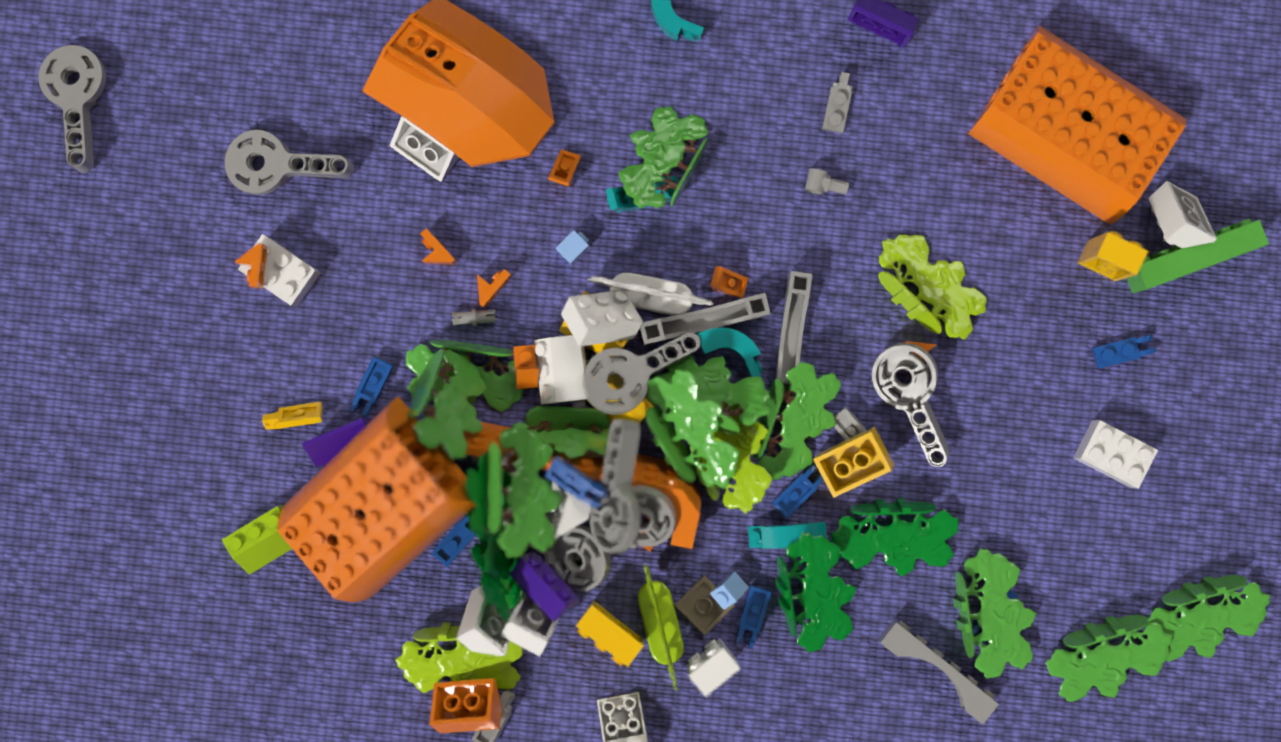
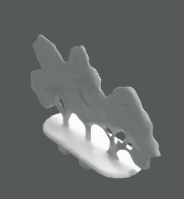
(653, 293)

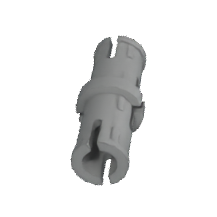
(474, 317)

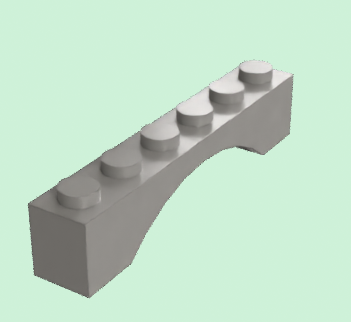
(702, 320)
(792, 325)
(972, 699)

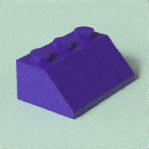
(884, 20)
(326, 446)
(544, 586)

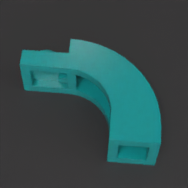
(672, 24)
(621, 202)
(734, 340)
(782, 535)

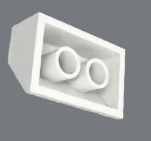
(423, 149)
(1181, 217)
(560, 369)
(569, 513)
(482, 626)

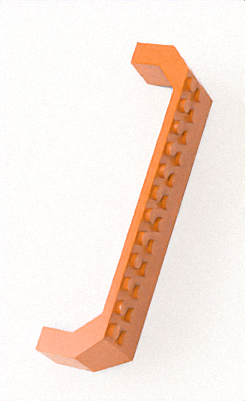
(647, 472)

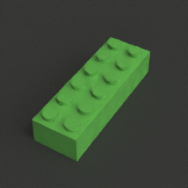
(1182, 261)

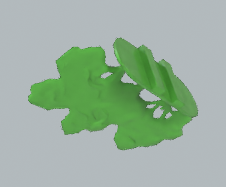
(693, 423)
(999, 616)
(1205, 622)
(1108, 664)

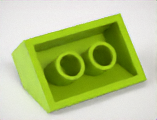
(257, 542)

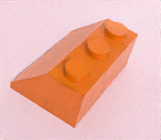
(466, 706)

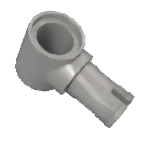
(820, 182)

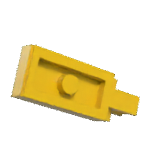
(294, 416)

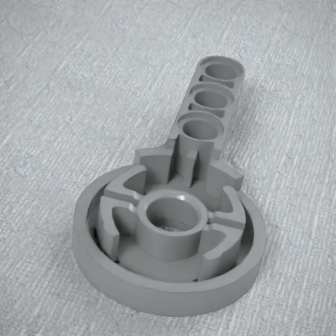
(73, 97)
(277, 163)
(632, 372)
(913, 394)
(654, 506)
(622, 514)
(595, 561)

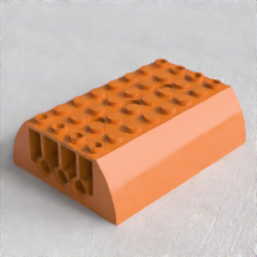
(1063, 149)
(363, 555)

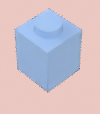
(573, 247)
(729, 590)

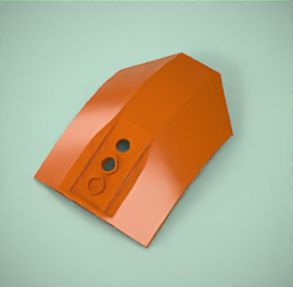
(484, 108)

